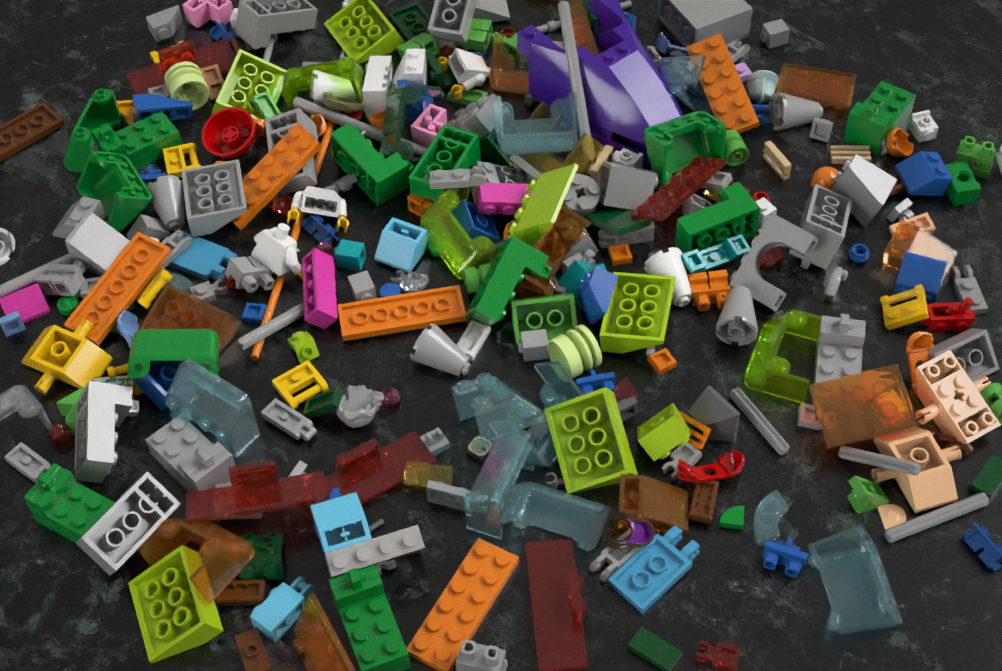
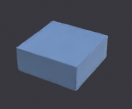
(12, 323)

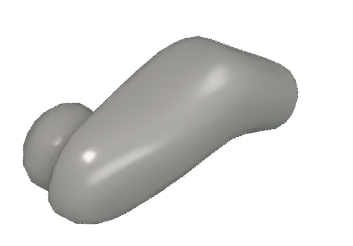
(834, 281)

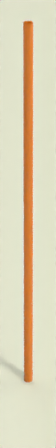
(294, 234)

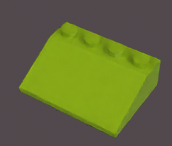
(363, 31)
(247, 78)
(541, 204)
(637, 312)
(590, 441)
(171, 608)

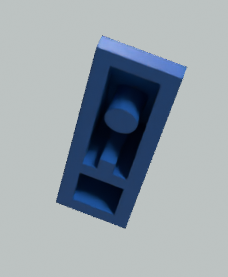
(148, 104)

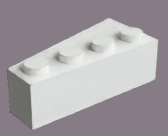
(376, 84)

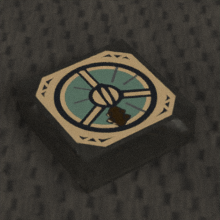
(478, 449)

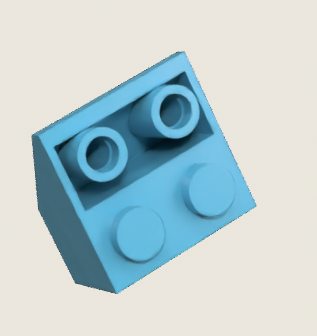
(401, 245)
(340, 522)

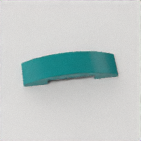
(716, 256)

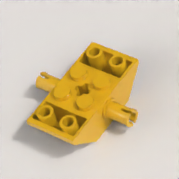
(66, 357)

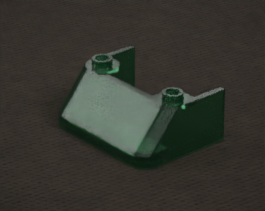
(394, 119)

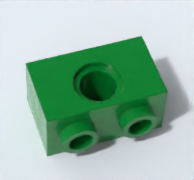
(964, 187)

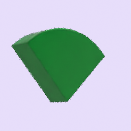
(733, 518)

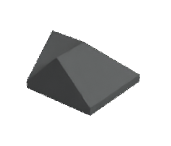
(716, 414)

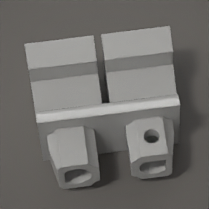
(249, 273)
(62, 278)
(480, 657)

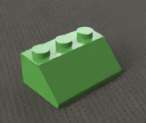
(549, 312)

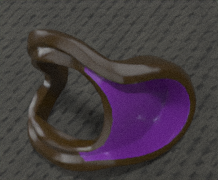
(641, 531)

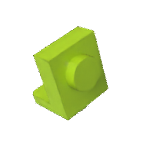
(304, 346)

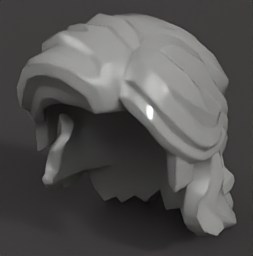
(359, 406)

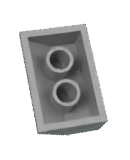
(972, 352)

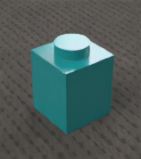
(350, 254)

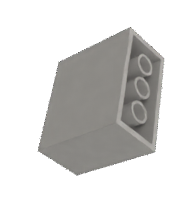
(701, 19)

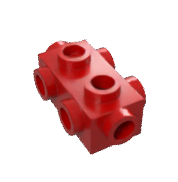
(950, 316)

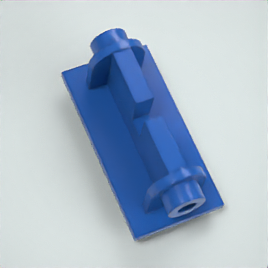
(221, 31)
(314, 224)
(979, 539)

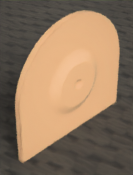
(891, 515)

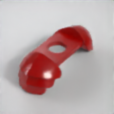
(727, 467)

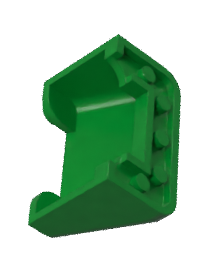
(100, 109)
(679, 140)
(117, 185)
(173, 345)

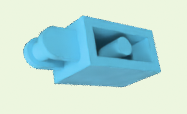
(281, 608)

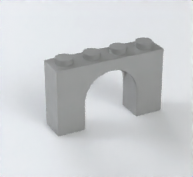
(775, 233)
(374, 551)

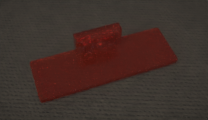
(153, 75)
(678, 189)
(376, 470)
(255, 490)
(556, 605)

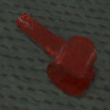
(937, 435)

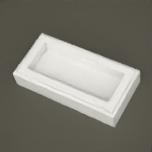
(473, 338)

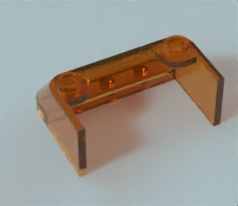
(502, 73)
(555, 244)
(221, 550)

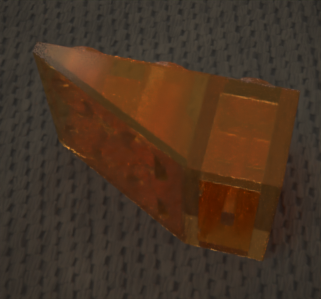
(654, 501)

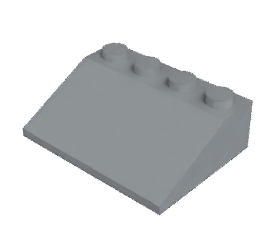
(213, 196)

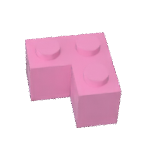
(201, 11)
(428, 125)

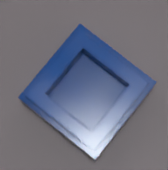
(253, 313)

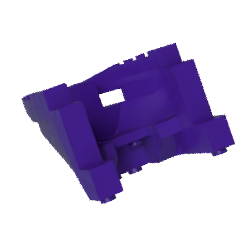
(619, 84)

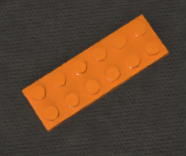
(723, 85)
(276, 170)
(119, 286)
(401, 312)
(462, 605)

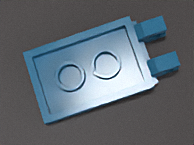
(203, 259)
(654, 569)

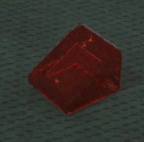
(624, 390)

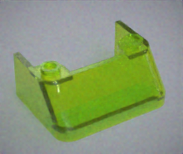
(300, 78)
(451, 239)
(771, 373)

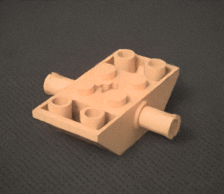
(953, 399)
(935, 481)

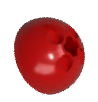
(229, 133)

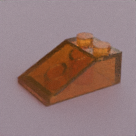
(917, 241)

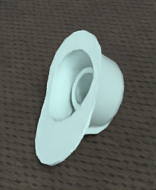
(762, 85)

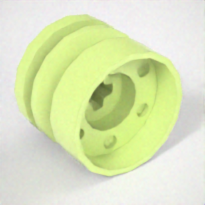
(187, 84)
(575, 350)

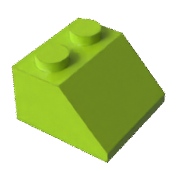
(663, 433)

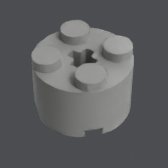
(587, 190)

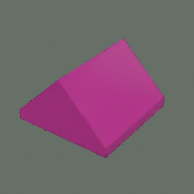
(27, 301)

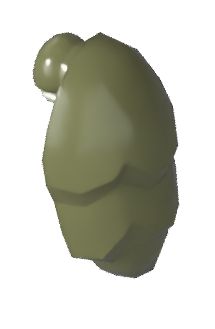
(340, 104)

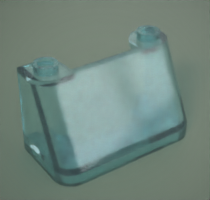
(854, 582)

